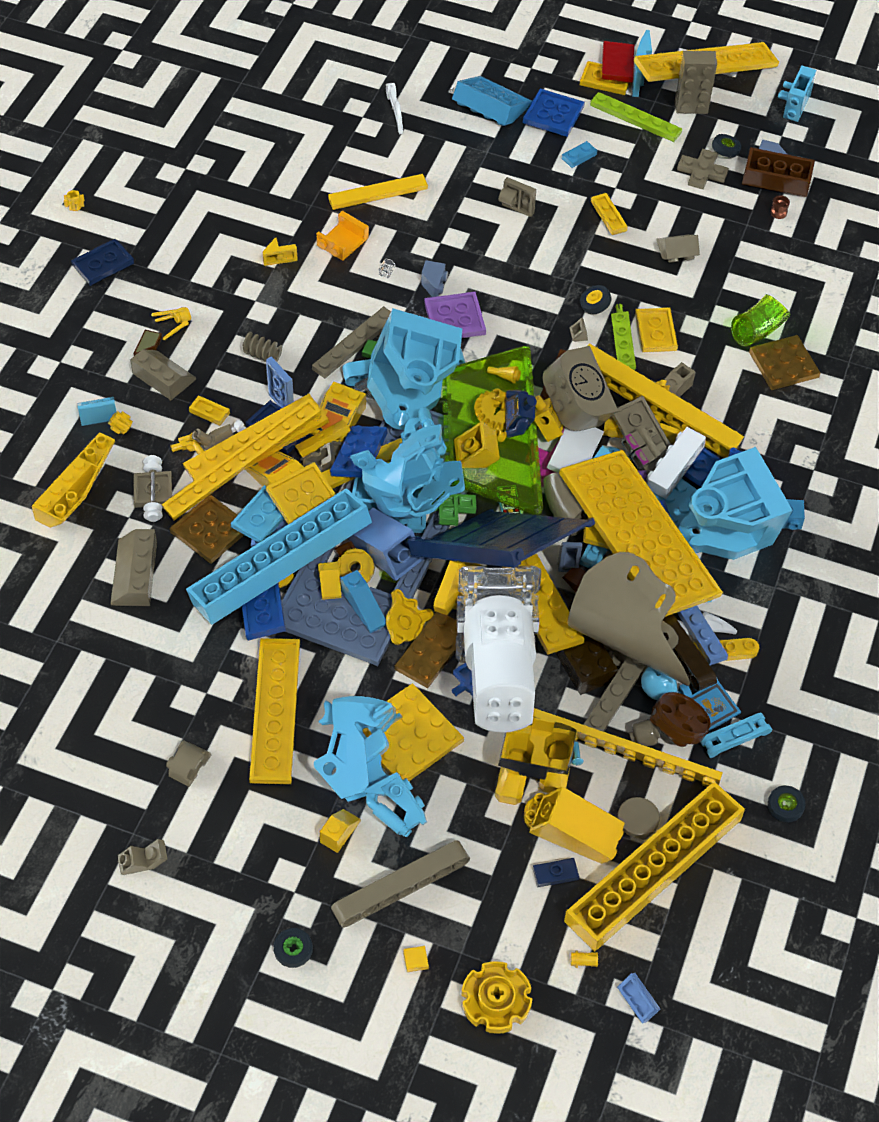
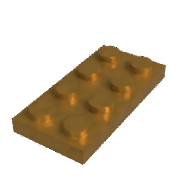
(430, 650)

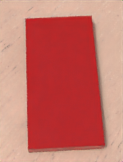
(618, 61)

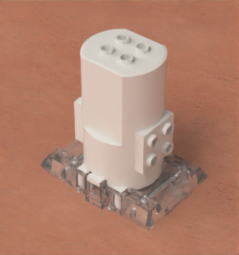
(498, 642)

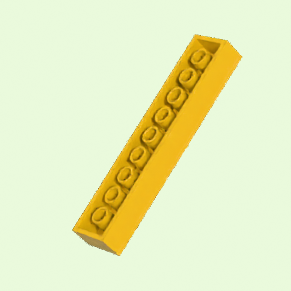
(653, 866)

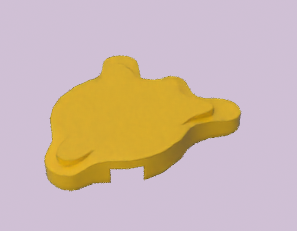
(404, 618)

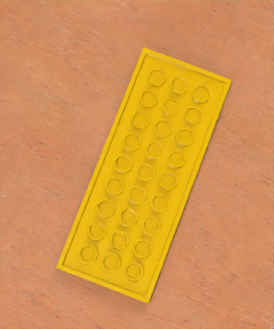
(637, 523)

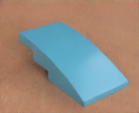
(644, 48)

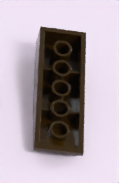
(586, 663)

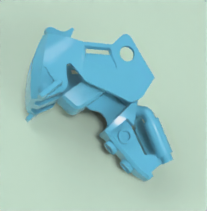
(412, 466)
(360, 758)

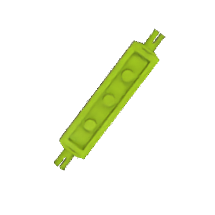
(623, 337)

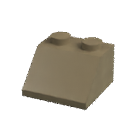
(678, 247)

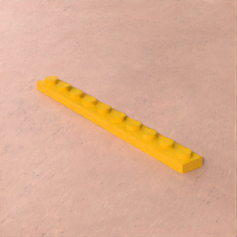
(241, 459)

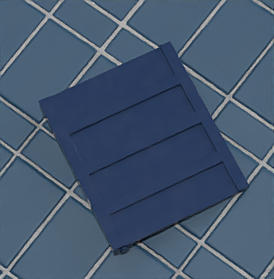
(497, 538)

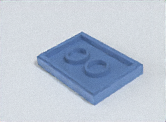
(279, 384)

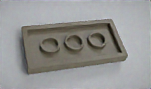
(637, 415)

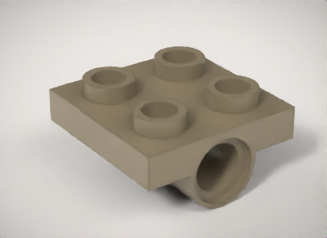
(518, 197)

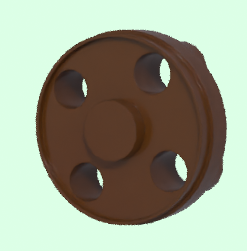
(680, 719)

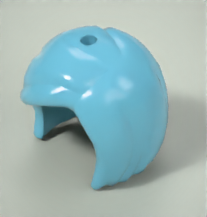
(656, 685)

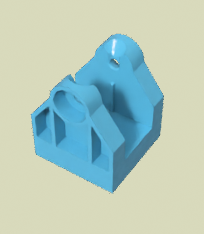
(411, 365)
(736, 508)

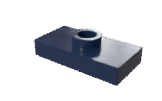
(555, 872)

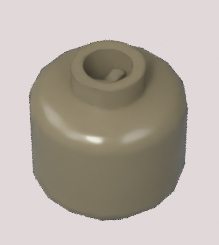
(645, 733)

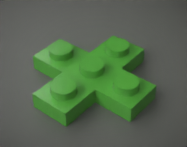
(452, 505)

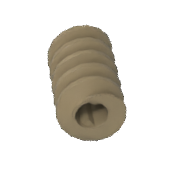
(261, 349)

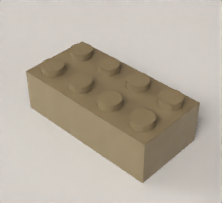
(695, 82)

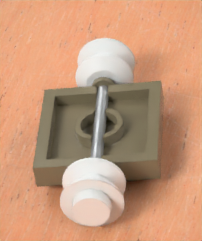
(152, 488)

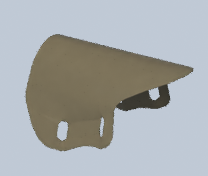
(625, 615)

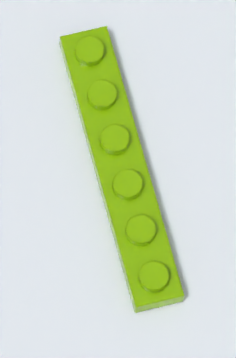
(636, 117)

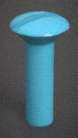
(577, 760)

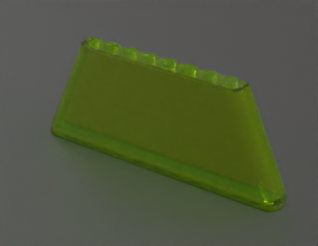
(516, 475)

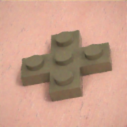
(702, 169)

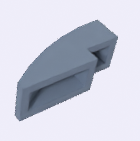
(569, 556)

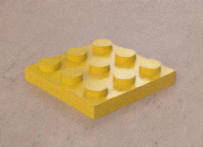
(300, 492)

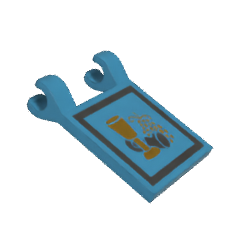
(715, 702)

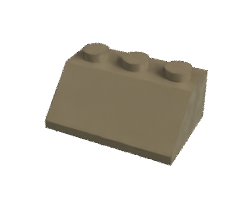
(161, 373)

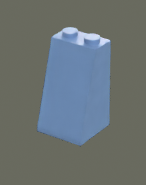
(387, 544)

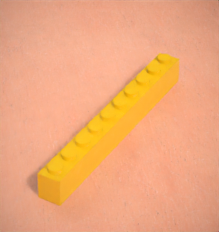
(666, 404)

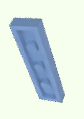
(703, 635)

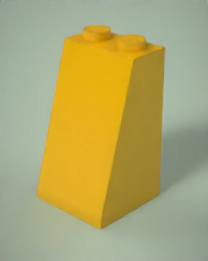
(577, 825)

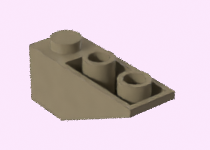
(680, 379)

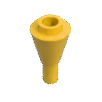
(510, 374)

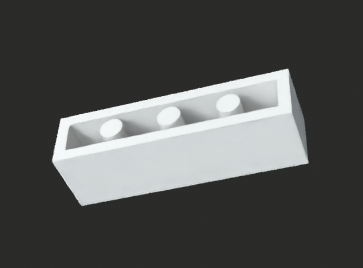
(676, 462)

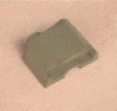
(324, 459)
(187, 762)

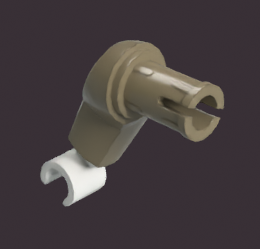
(217, 435)

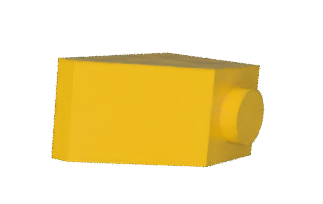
(338, 829)

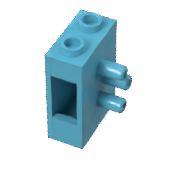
(798, 94)

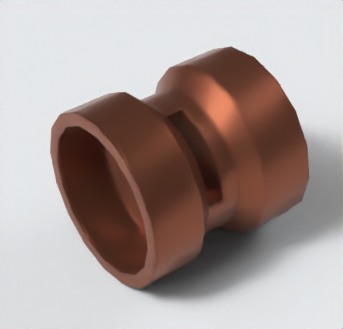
(780, 207)

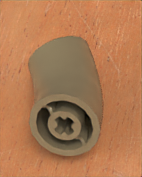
(561, 500)

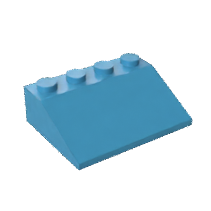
(490, 99)

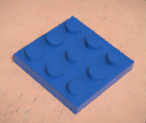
(553, 112)

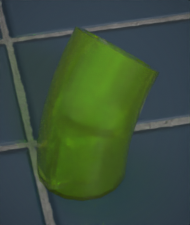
(758, 321)

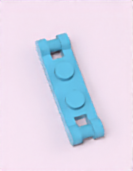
(736, 734)

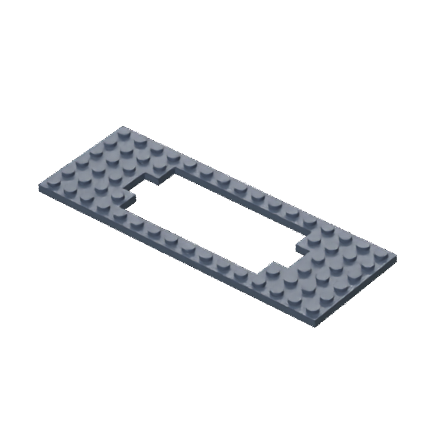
(334, 620)

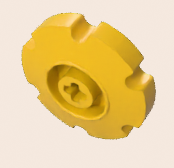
(494, 1013)

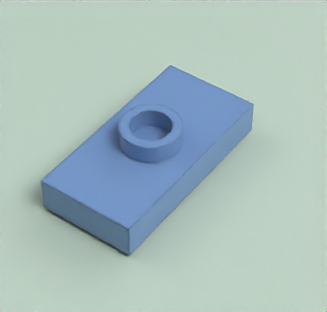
(638, 998)

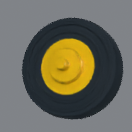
(595, 299)

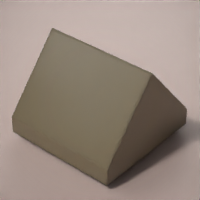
(579, 331)

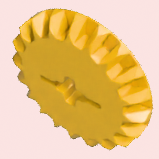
(485, 410)

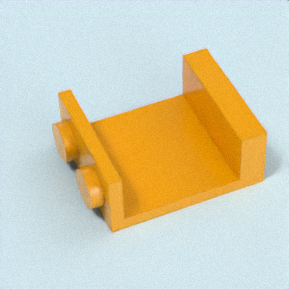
(344, 237)

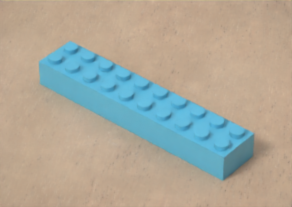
(279, 556)

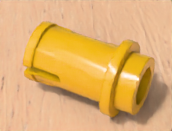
(584, 959)

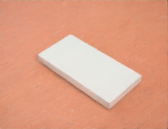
(575, 448)

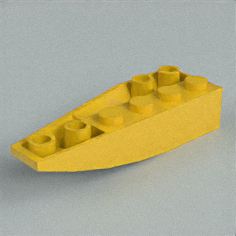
(73, 484)

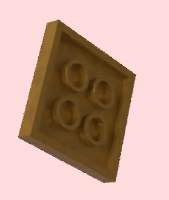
(784, 362)
(207, 529)

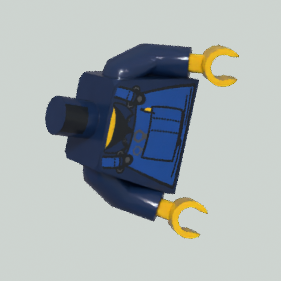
(519, 412)

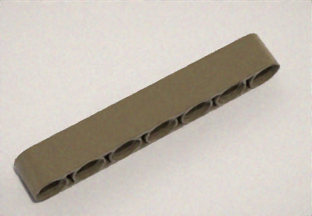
(400, 883)

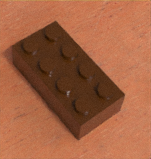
(778, 172)

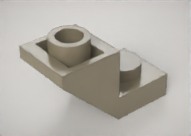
(140, 859)

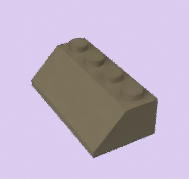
(134, 568)

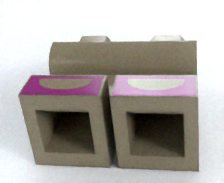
(642, 447)

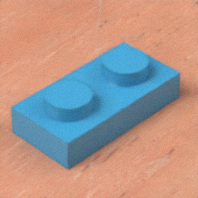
(579, 154)

